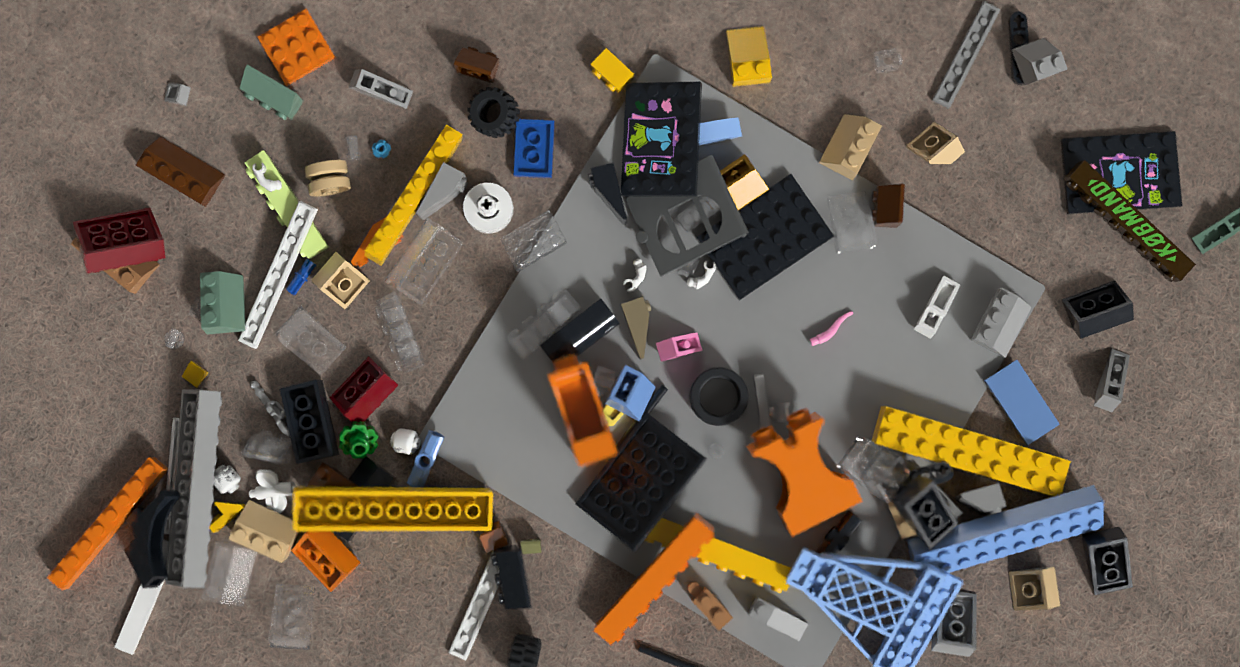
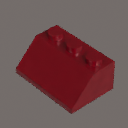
(363, 391)

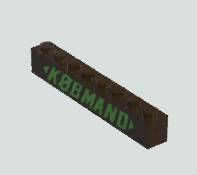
(1129, 222)

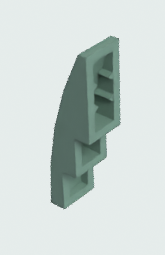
(1218, 231)

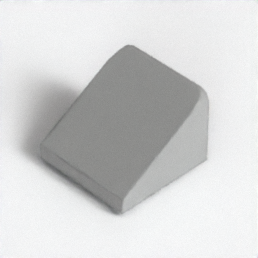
(177, 93)

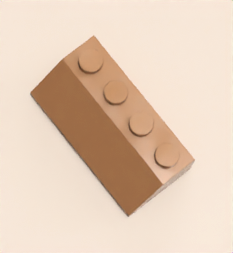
(130, 276)

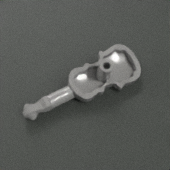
(272, 407)

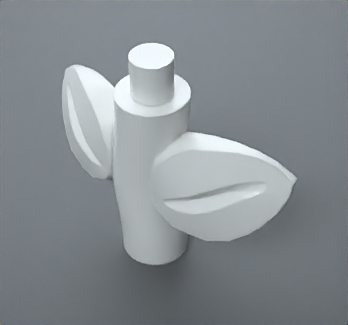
(272, 490)

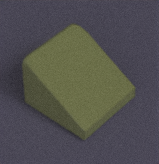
(531, 546)

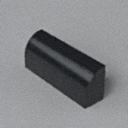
(581, 332)

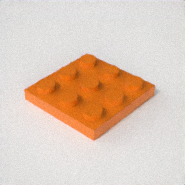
(296, 47)

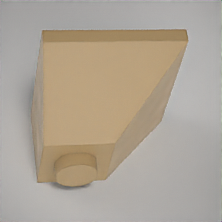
(936, 145)

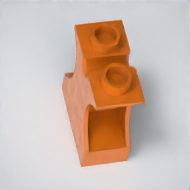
(582, 411)
(808, 487)

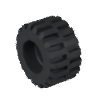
(479, 110)
(524, 651)

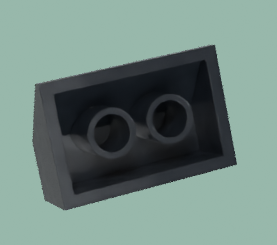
(1098, 309)
(511, 577)

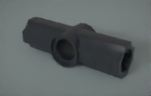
(839, 535)

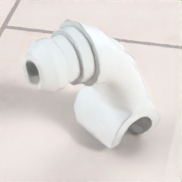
(268, 184)
(640, 274)
(701, 281)

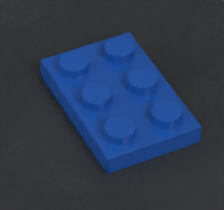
(534, 148)

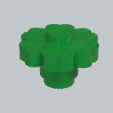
(358, 439)

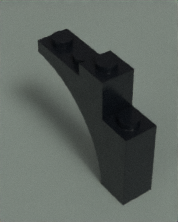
(148, 527)

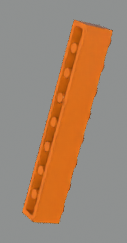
(107, 523)
(654, 579)

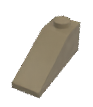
(637, 318)

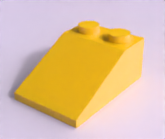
(749, 56)

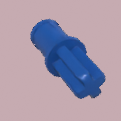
(300, 277)

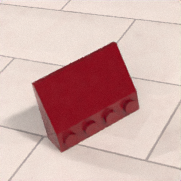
(119, 240)

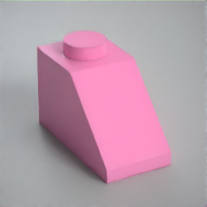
(678, 346)

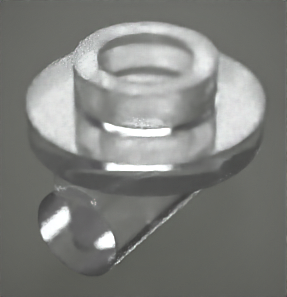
(174, 339)

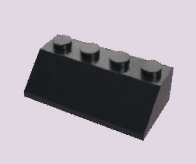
(309, 421)
(368, 475)

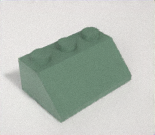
(270, 93)
(222, 302)

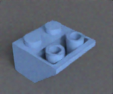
(630, 393)

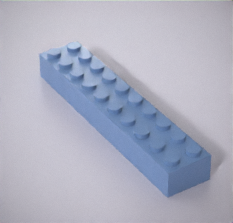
(1012, 531)

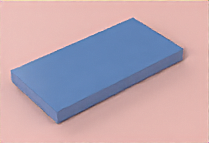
(1021, 402)

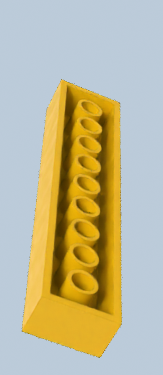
(970, 451)
(392, 509)

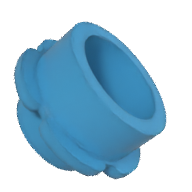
(376, 148)

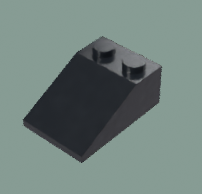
(606, 186)
(925, 510)
(1108, 560)

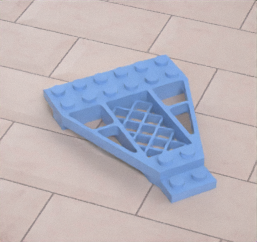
(915, 620)

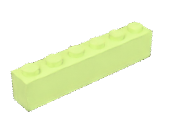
(284, 203)

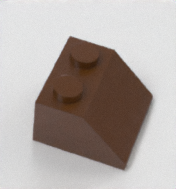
(476, 64)
(888, 205)
(329, 477)

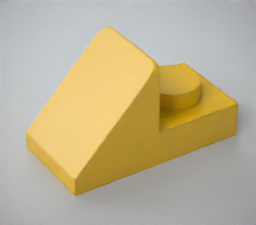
(229, 511)

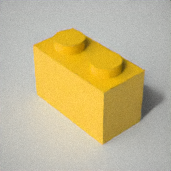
(611, 71)

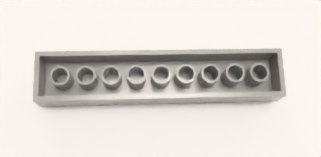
(194, 482)

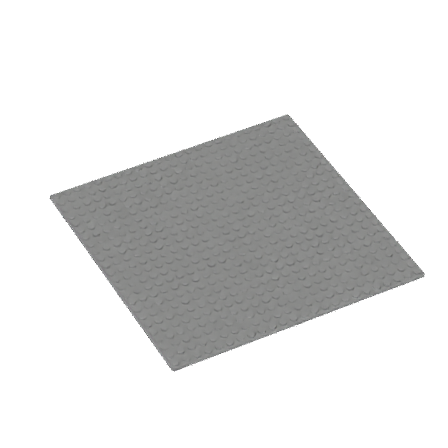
(511, 434)

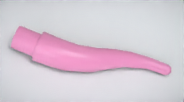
(821, 338)

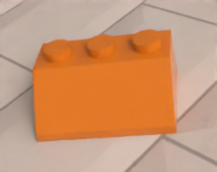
(325, 557)

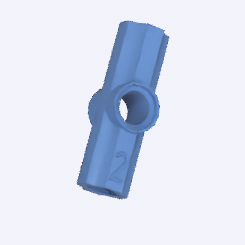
(429, 449)

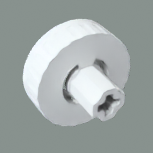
(497, 198)

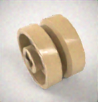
(327, 178)

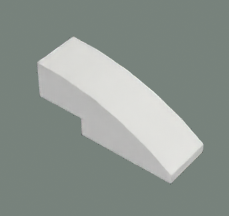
(937, 307)

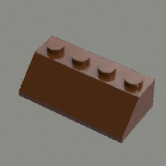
(181, 170)

